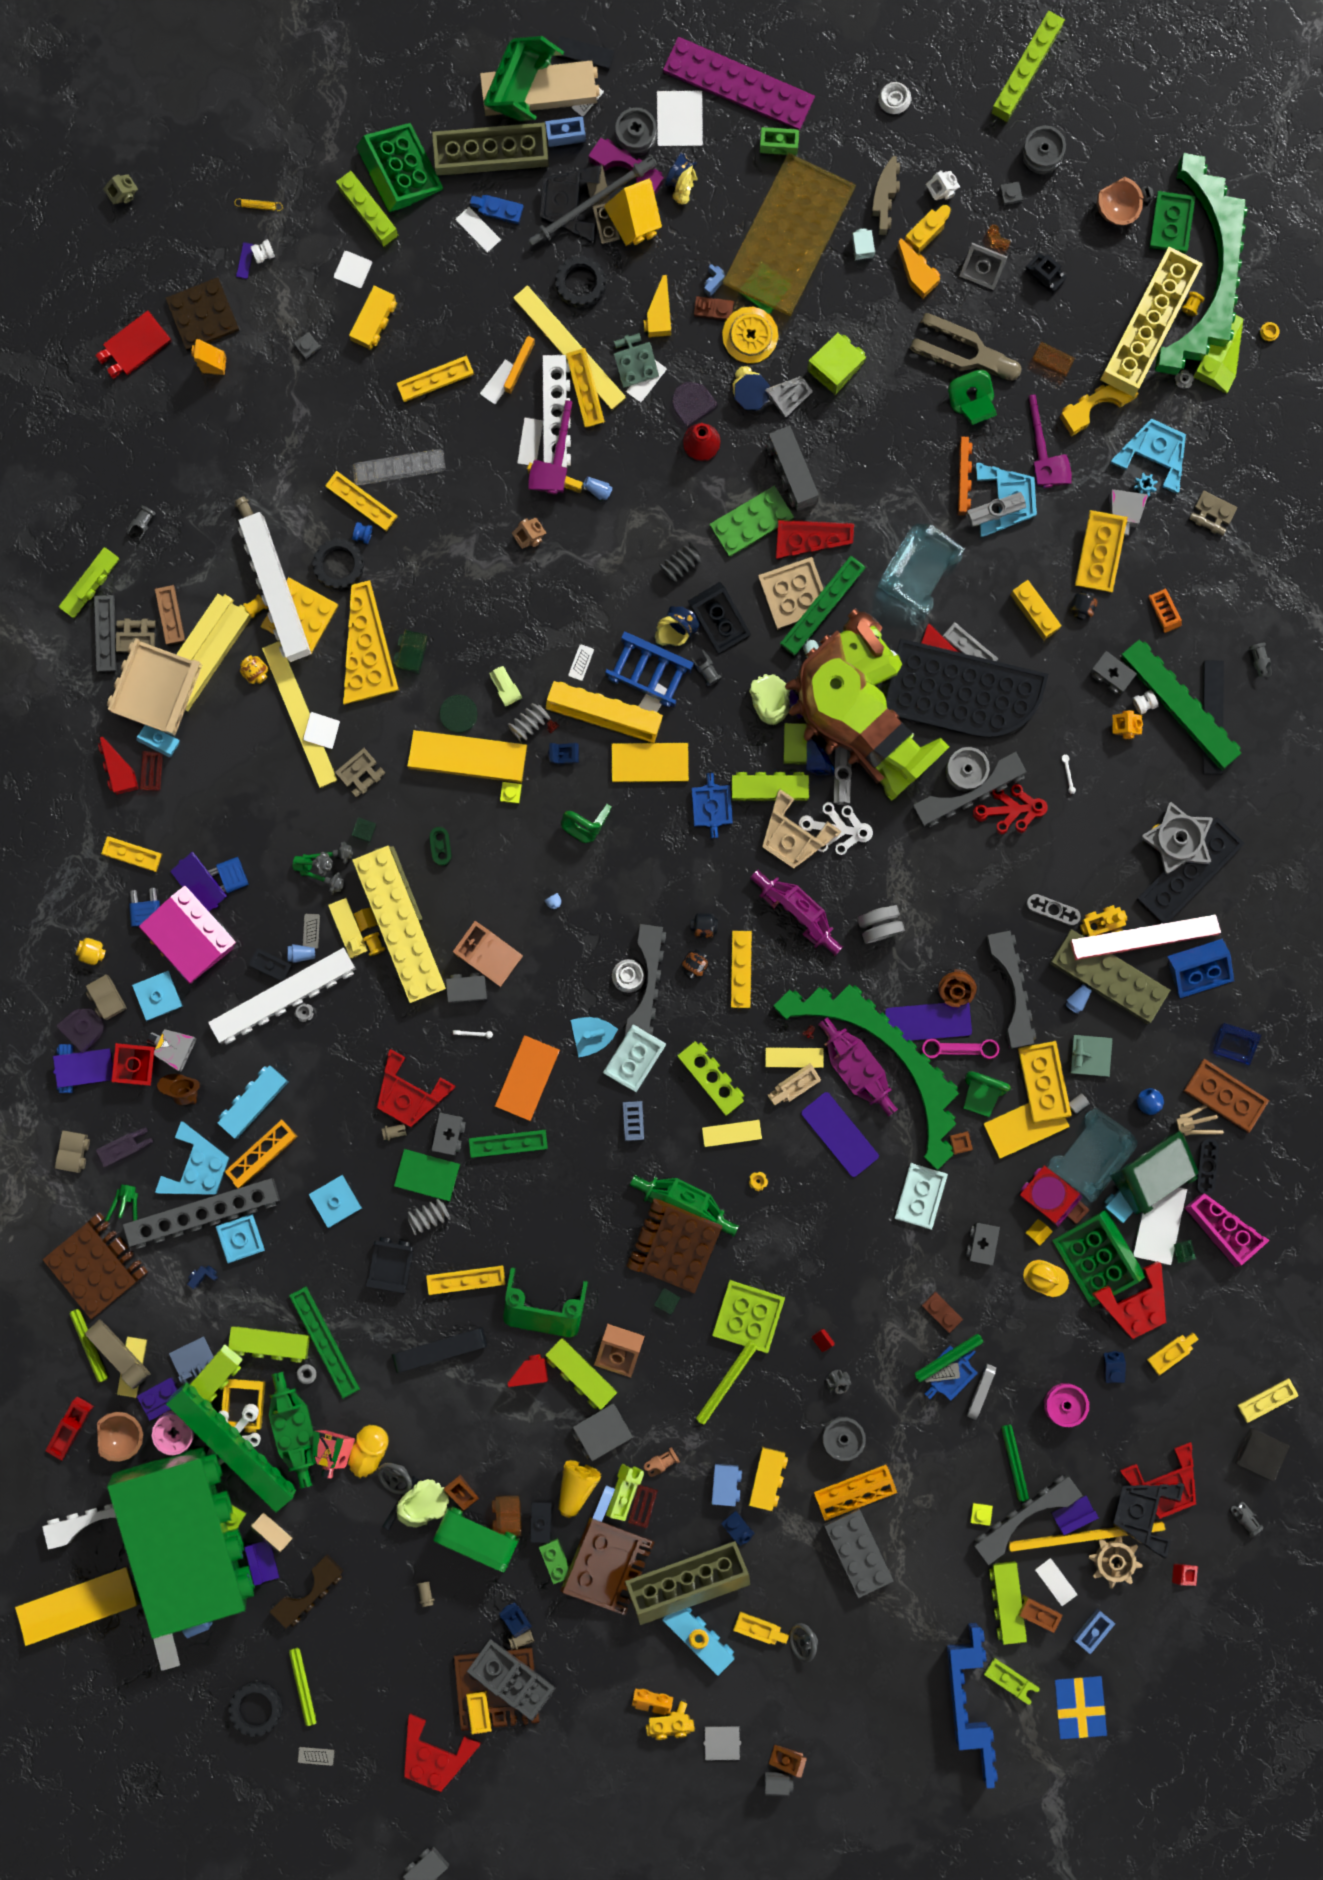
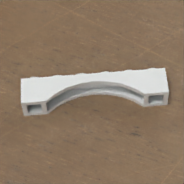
(63, 1532)

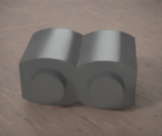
(777, 1784)

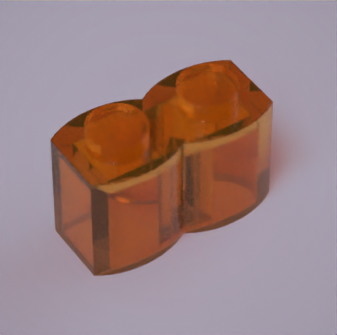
(507, 1514)

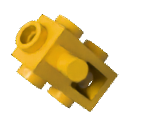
(1110, 920)
(675, 1724)

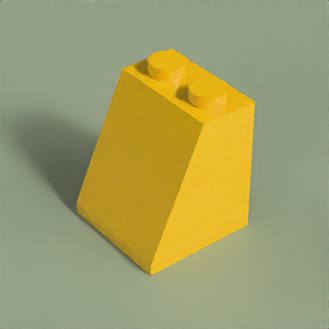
(635, 212)

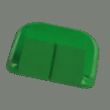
(978, 409)
(569, 825)
(980, 1097)

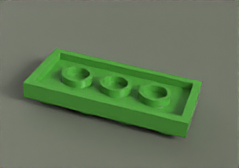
(751, 521)

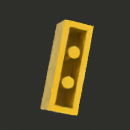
(373, 318)
(1035, 610)
(768, 1479)

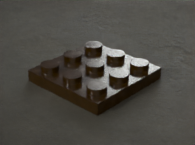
(202, 313)

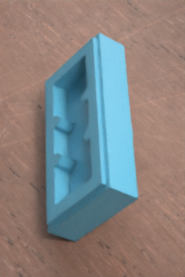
(158, 740)

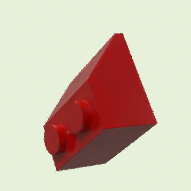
(133, 1064)
(530, 1372)

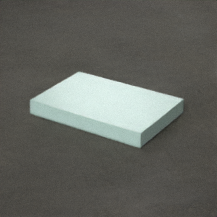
(634, 1058)
(921, 1196)

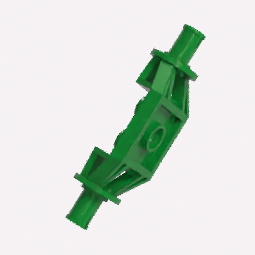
(685, 1197)
(291, 1429)

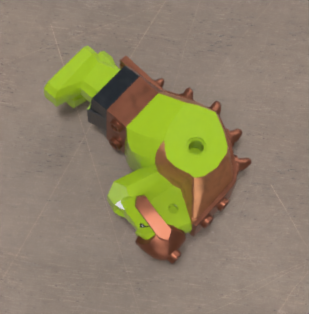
(852, 713)

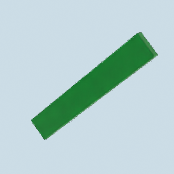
(822, 605)
(324, 1342)

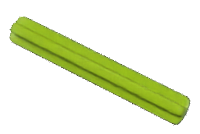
(88, 1346)
(302, 1686)

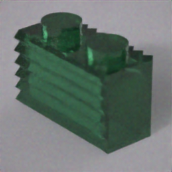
(411, 651)

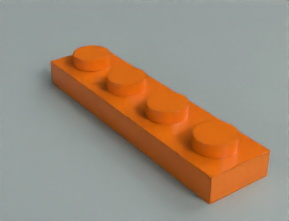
(964, 484)

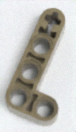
(118, 1354)

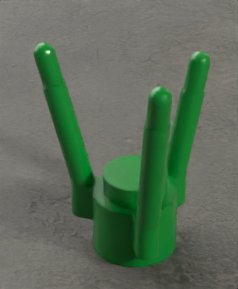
(125, 1194)

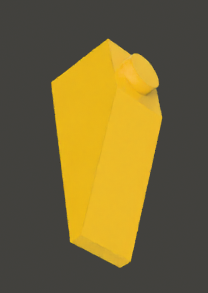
(658, 315)

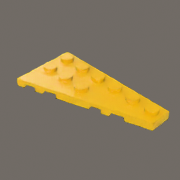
(367, 658)

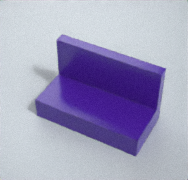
(1075, 1515)
(261, 1562)

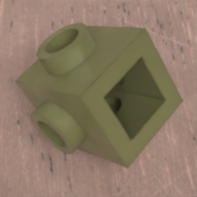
(120, 189)

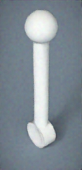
(1065, 758)
(488, 1034)

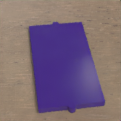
(197, 879)
(83, 1068)

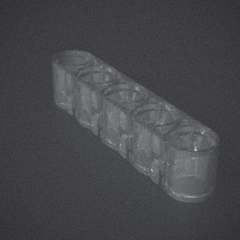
(398, 467)

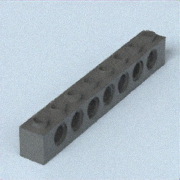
(134, 1229)

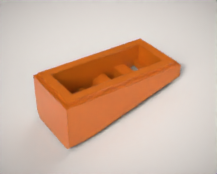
(1173, 624)

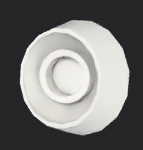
(894, 98)
(628, 976)

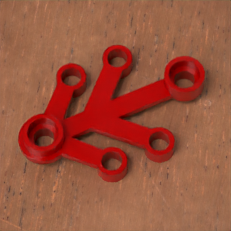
(1013, 809)

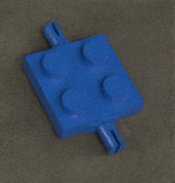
(712, 805)
(952, 1387)

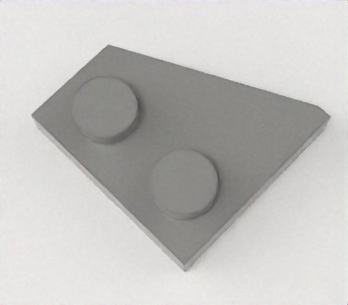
(789, 394)

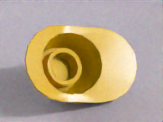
(1046, 1278)

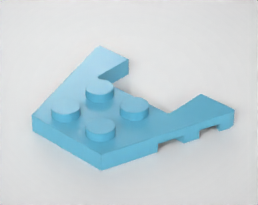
(1159, 445)
(1008, 484)
(203, 1169)

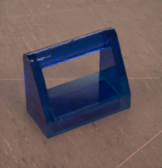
(817, 759)
(1240, 1033)

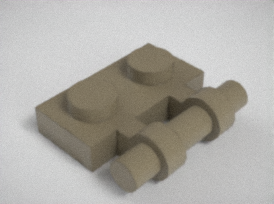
(1215, 508)
(124, 639)
(355, 768)

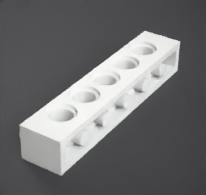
(551, 365)

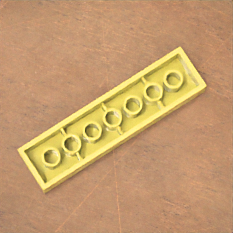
(1151, 321)
(398, 924)

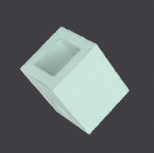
(863, 244)

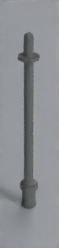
(637, 171)

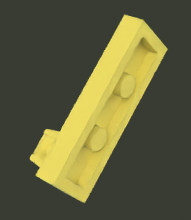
(348, 928)

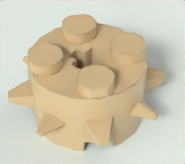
(1121, 1571)

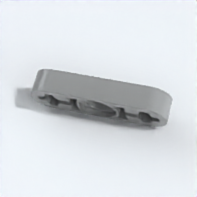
(1042, 899)
(981, 1391)

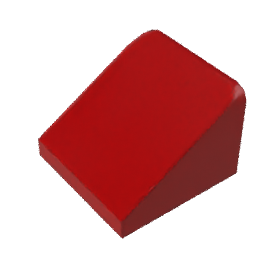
(823, 1340)
(1184, 1574)

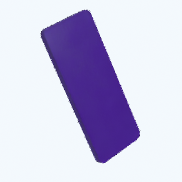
(931, 1021)
(840, 1134)

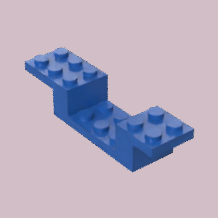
(967, 1734)

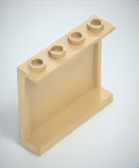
(154, 687)

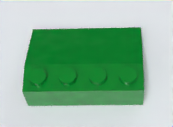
(398, 166)
(1099, 1256)

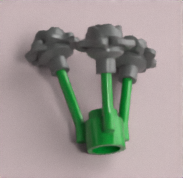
(324, 864)

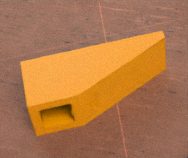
(919, 274)
(209, 358)

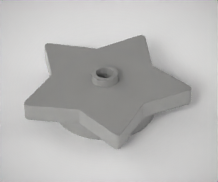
(1190, 829)

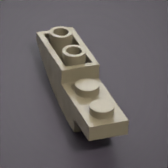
(884, 193)
(605, 226)

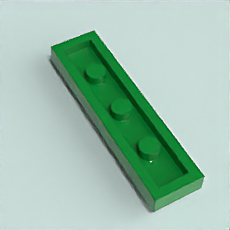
(508, 1143)

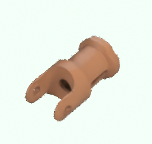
(660, 1463)

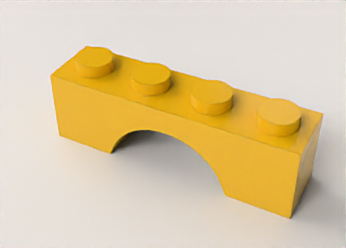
(1077, 416)

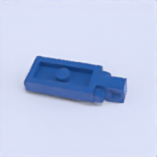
(498, 208)

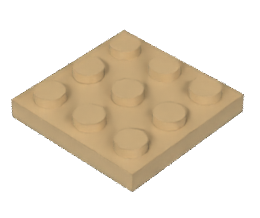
(791, 591)

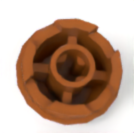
(957, 988)

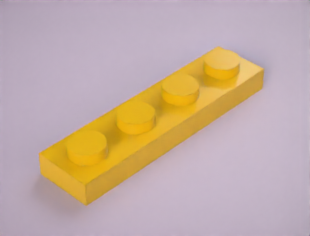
(435, 378)
(585, 387)
(361, 501)
(741, 969)
(466, 1280)

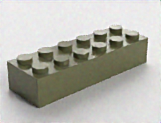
(490, 149)
(1113, 980)
(687, 1583)

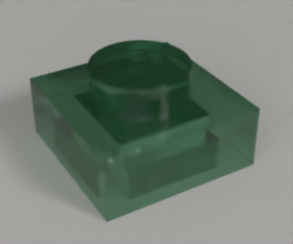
(364, 829)
(1184, 1251)
(667, 1301)

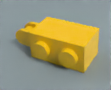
(928, 228)

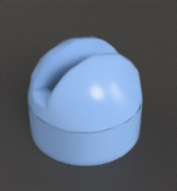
(553, 901)

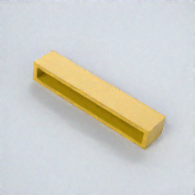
(604, 711)

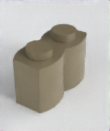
(106, 997)
(71, 1151)

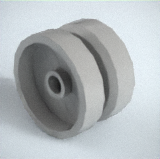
(964, 780)
(880, 922)

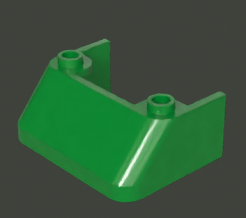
(516, 74)
(540, 1320)
(476, 1540)

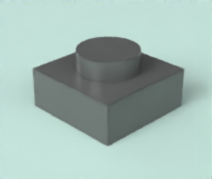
(1011, 193)
(307, 345)

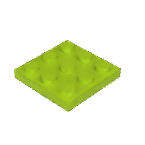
(748, 1316)

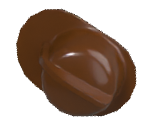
(180, 1088)

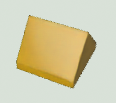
(365, 919)
(1039, 1232)

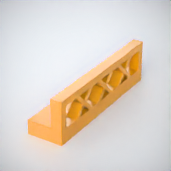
(265, 1159)
(854, 1489)

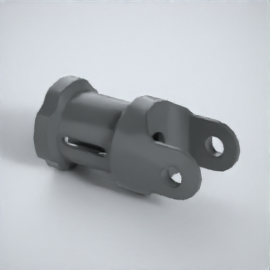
(142, 520)
(1262, 662)
(707, 670)
(1245, 1517)

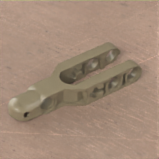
(986, 359)

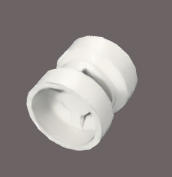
(262, 251)
(1145, 702)

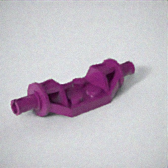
(801, 906)
(857, 1067)

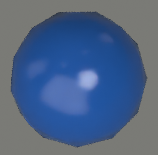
(1150, 1101)

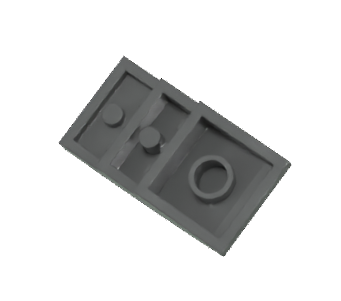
(511, 1679)

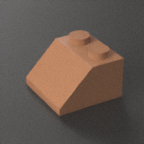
(619, 1350)

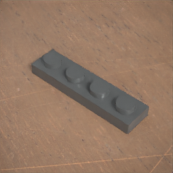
(105, 633)

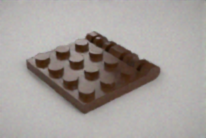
(676, 1246)
(92, 1268)
(604, 1565)
(497, 1706)

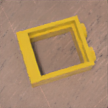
(245, 1384)

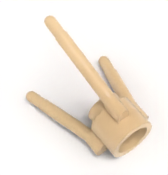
(1186, 1124)

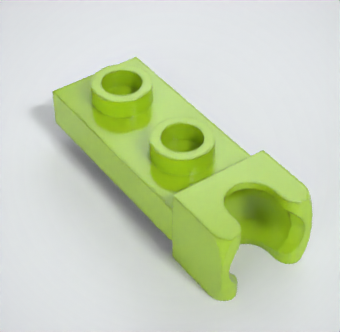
(624, 1492)
(1010, 1680)

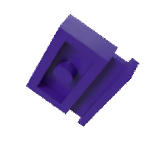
(155, 1399)

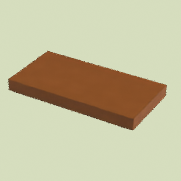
(1226, 1095)

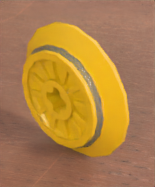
(750, 349)

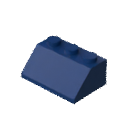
(1201, 968)

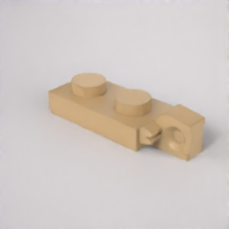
(795, 1085)

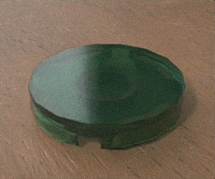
(458, 713)

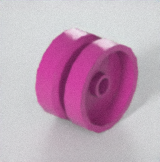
(1075, 1412)

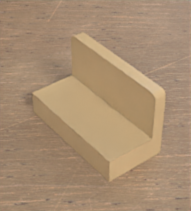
(271, 1533)

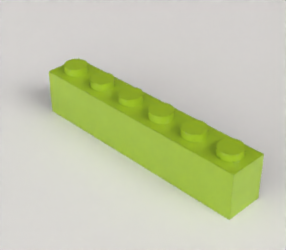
(1028, 66)

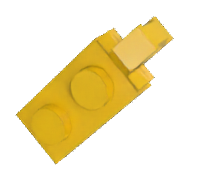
(1172, 1353)
(759, 1629)

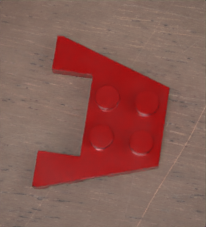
(405, 1100)
(1141, 1311)
(1182, 1475)
(430, 1764)

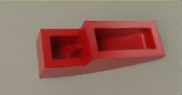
(69, 1428)

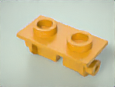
(661, 1702)

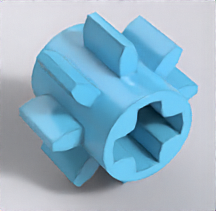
(1140, 482)

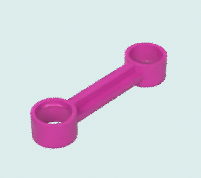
(960, 1048)

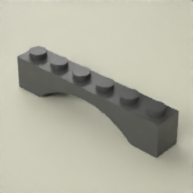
(934, 808)
(649, 942)
(1002, 950)
(994, 1543)

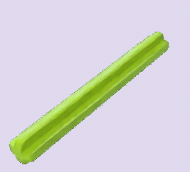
(726, 1383)

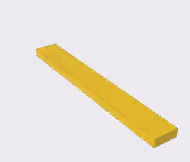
(1073, 1538)

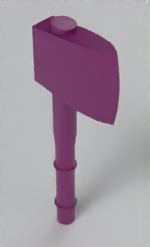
(1047, 470)
(550, 476)

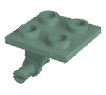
(635, 363)
(1091, 1055)

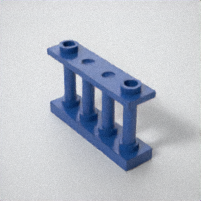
(648, 650)

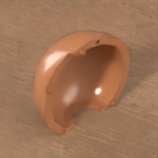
(1120, 202)
(118, 1436)

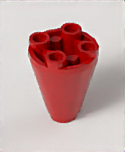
(701, 447)

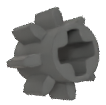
(838, 1381)

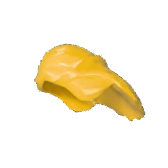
(368, 1450)

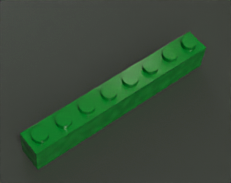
(1181, 705)
(231, 1446)

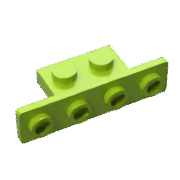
(89, 582)

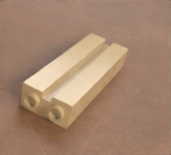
(556, 86)

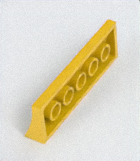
(467, 756)
(77, 1606)

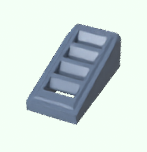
(629, 1137)

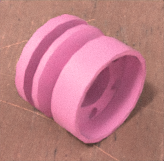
(165, 1440)

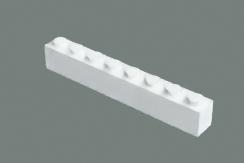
(274, 586)
(279, 997)

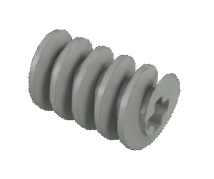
(528, 721)
(428, 1216)

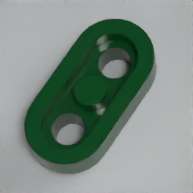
(441, 846)

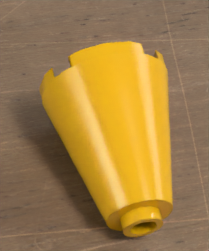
(576, 1487)

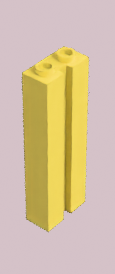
(213, 639)

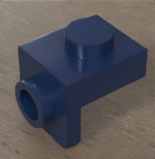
(563, 753)
(197, 1276)
(1115, 1367)
(738, 1529)
(515, 1619)

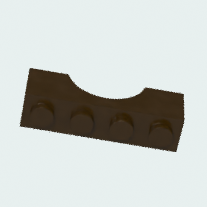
(289, 1609)

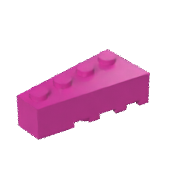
(1226, 1230)

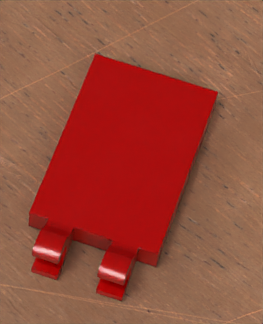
(134, 345)

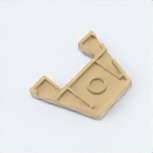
(788, 839)

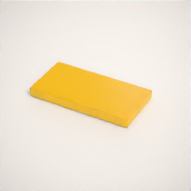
(1101, 551)
(650, 762)
(1044, 1082)
(1016, 1130)

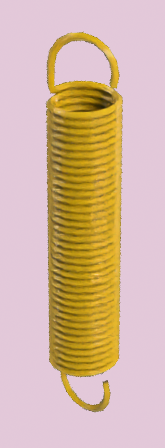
(258, 204)

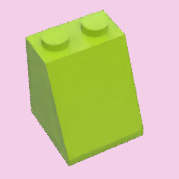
(836, 362)

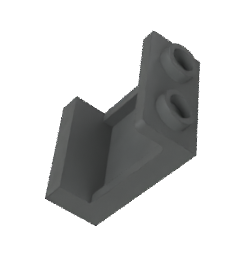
(602, 1432)

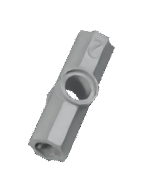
(1008, 505)
(842, 787)

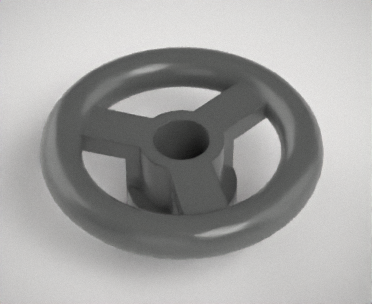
(396, 1475)
(806, 1642)

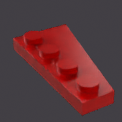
(807, 536)

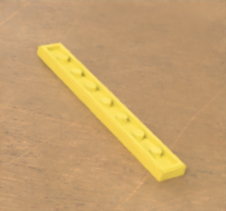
(566, 343)
(299, 713)

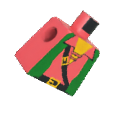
(331, 1451)

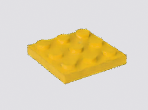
(313, 611)

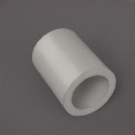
(1078, 1103)

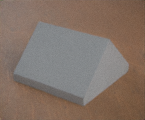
(983, 266)

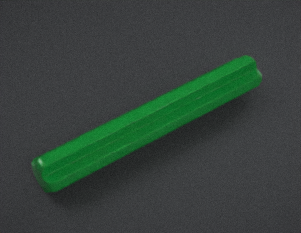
(948, 1358)
(1015, 1463)

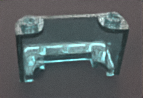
(920, 566)
(1095, 1155)

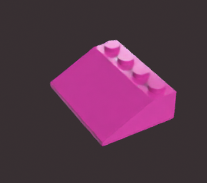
(187, 934)

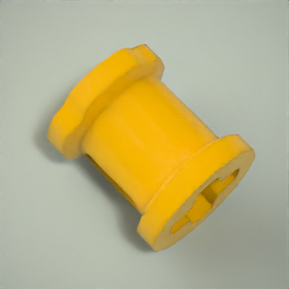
(1192, 303)
(255, 606)
(374, 944)

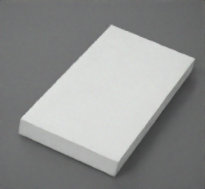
(1160, 1228)

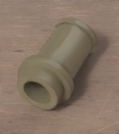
(243, 506)
(393, 1132)
(425, 1594)
(523, 1639)

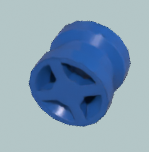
(362, 533)

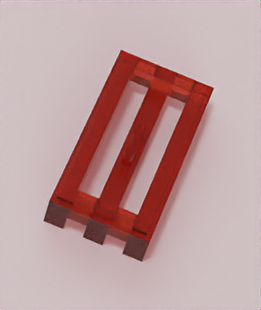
(151, 774)
(647, 1490)

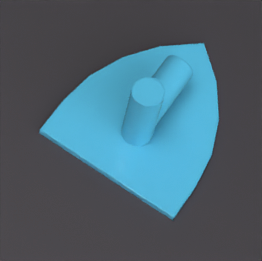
(591, 1034)

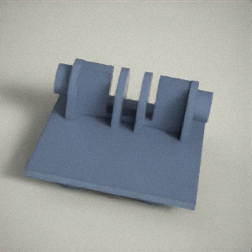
(191, 1359)

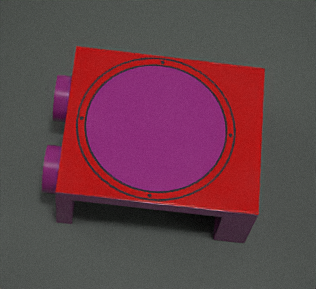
(1050, 1195)

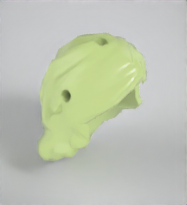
(770, 698)
(422, 1504)

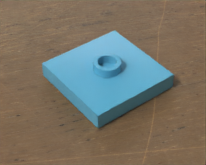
(157, 995)
(335, 1201)
(240, 1238)

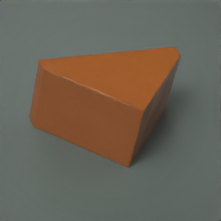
(461, 1492)

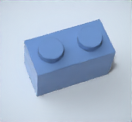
(565, 131)
(725, 1485)
(1093, 1631)

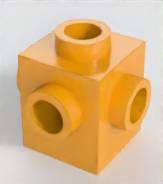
(1127, 724)

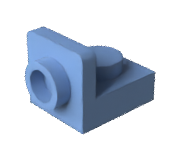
(715, 282)

